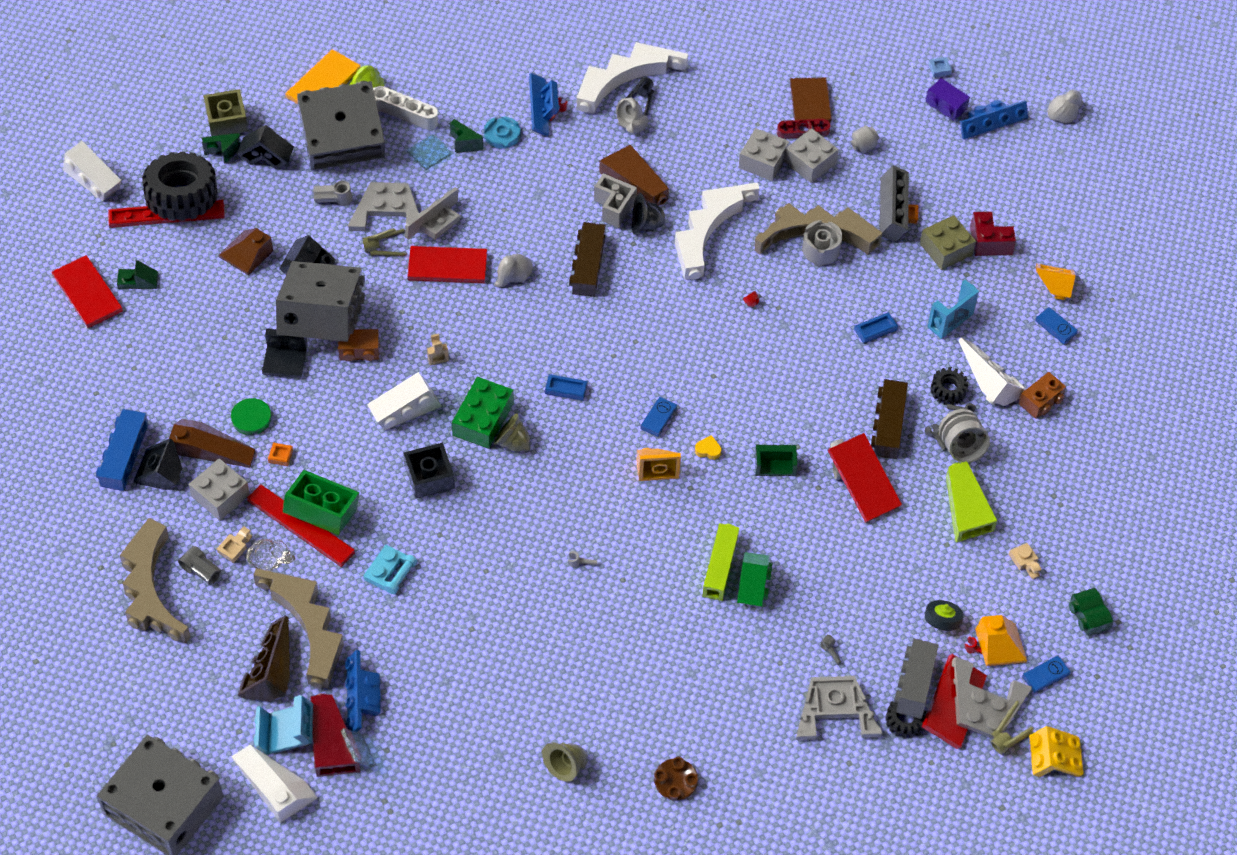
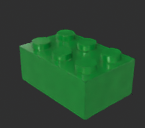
(482, 412)
(321, 502)

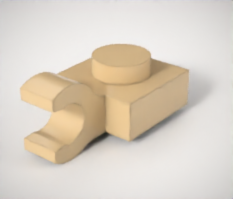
(438, 352)
(233, 546)
(1024, 557)

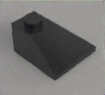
(159, 466)

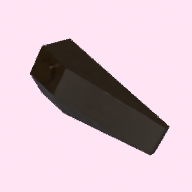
(271, 665)

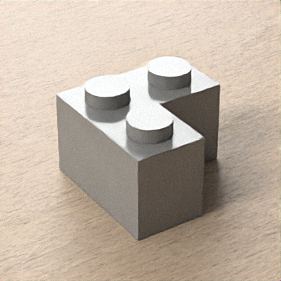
(616, 199)

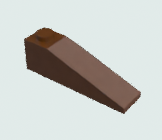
(206, 443)

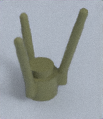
(371, 243)
(1003, 742)

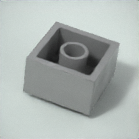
(763, 154)
(811, 155)
(219, 489)

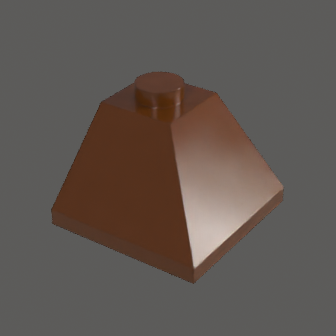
(248, 250)

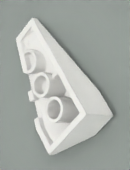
(275, 784)

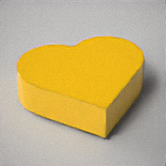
(708, 448)

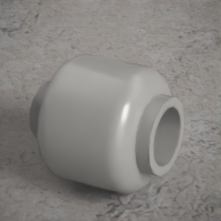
(864, 139)

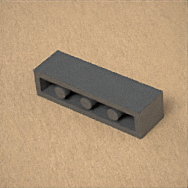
(894, 203)
(917, 678)

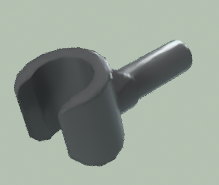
(970, 406)
(935, 433)
(826, 644)

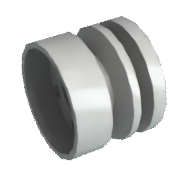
(964, 435)

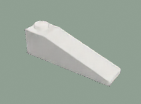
(992, 381)

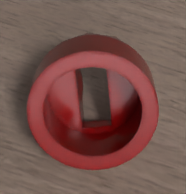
(751, 299)

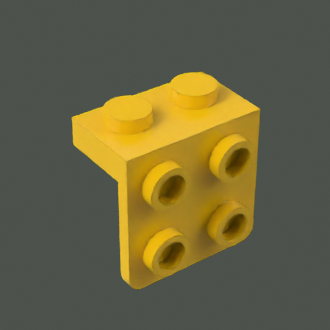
(1055, 750)

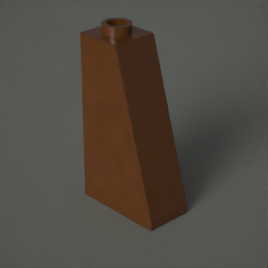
(632, 169)

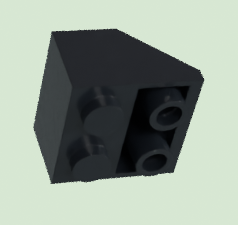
(306, 250)

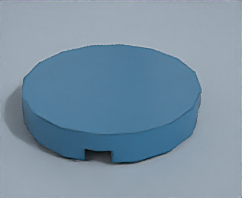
(502, 132)

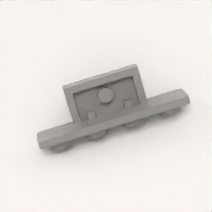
(436, 218)

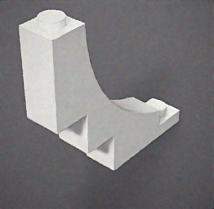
(644, 61)
(717, 207)

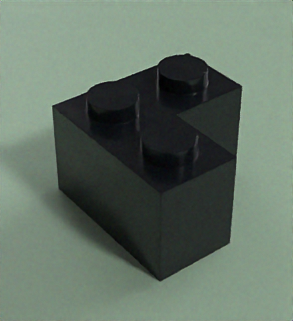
(265, 145)

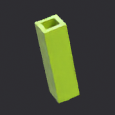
(720, 561)

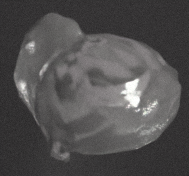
(269, 554)

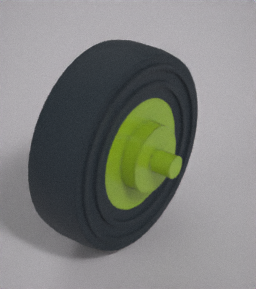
(943, 615)

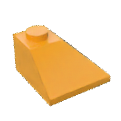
(1057, 280)
(657, 464)
(1000, 641)

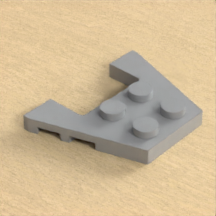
(384, 200)
(836, 699)
(980, 709)

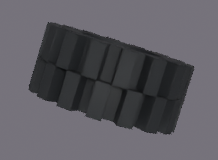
(949, 377)
(900, 727)

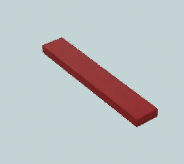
(144, 216)
(315, 536)

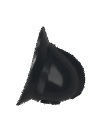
(646, 215)

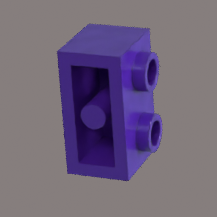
(947, 99)

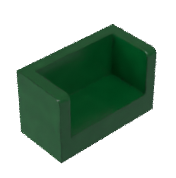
(775, 460)

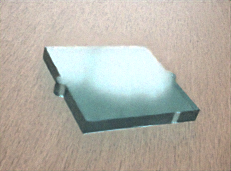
(429, 152)
(358, 748)

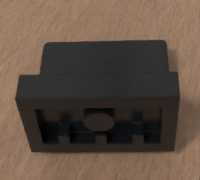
(284, 355)

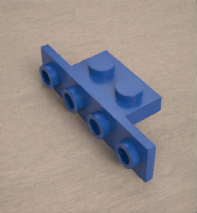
(543, 103)
(992, 117)
(362, 692)

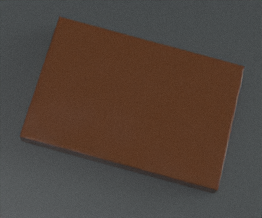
(810, 98)

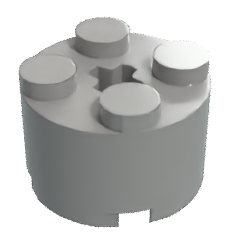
(822, 242)

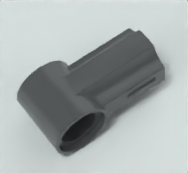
(196, 562)

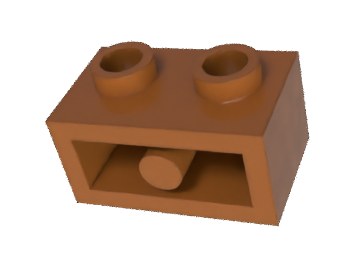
(1042, 395)

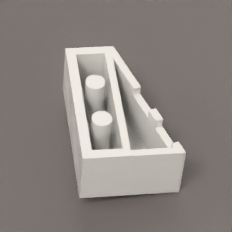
(404, 402)

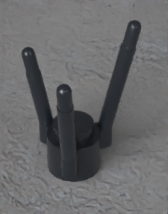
(644, 88)

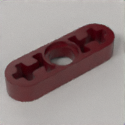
(789, 125)

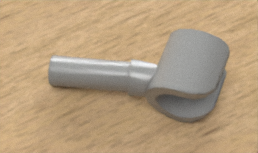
(577, 560)

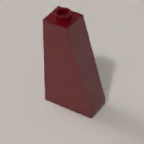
(329, 746)

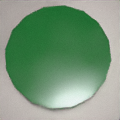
(250, 416)

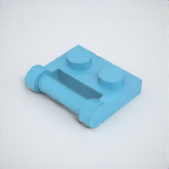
(385, 565)

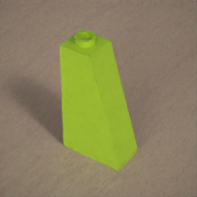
(968, 505)

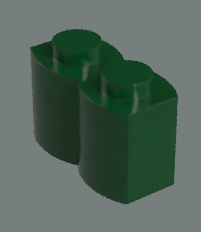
(1091, 612)

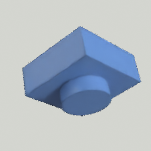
(940, 67)

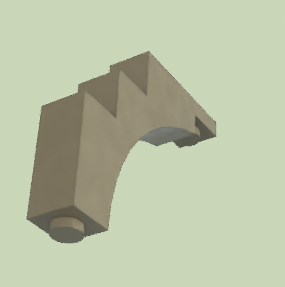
(299, 598)

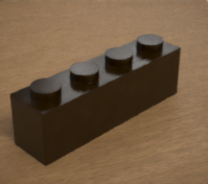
(588, 260)
(890, 418)

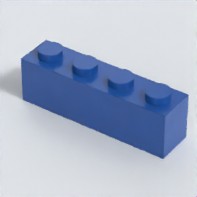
(122, 449)

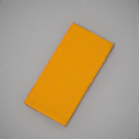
(328, 72)

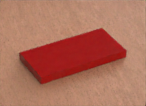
(447, 264)
(87, 291)
(864, 477)
(942, 711)

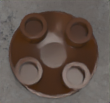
(676, 779)

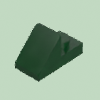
(465, 138)
(224, 144)
(139, 278)

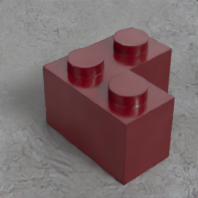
(991, 239)

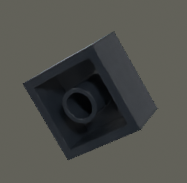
(429, 470)

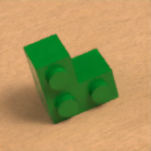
(754, 573)

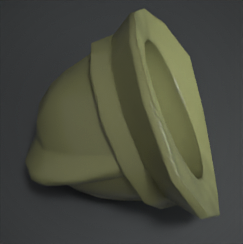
(514, 435)
(564, 760)

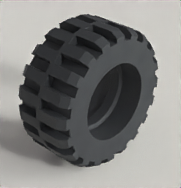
(184, 201)

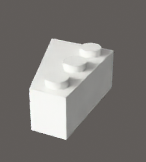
(91, 171)

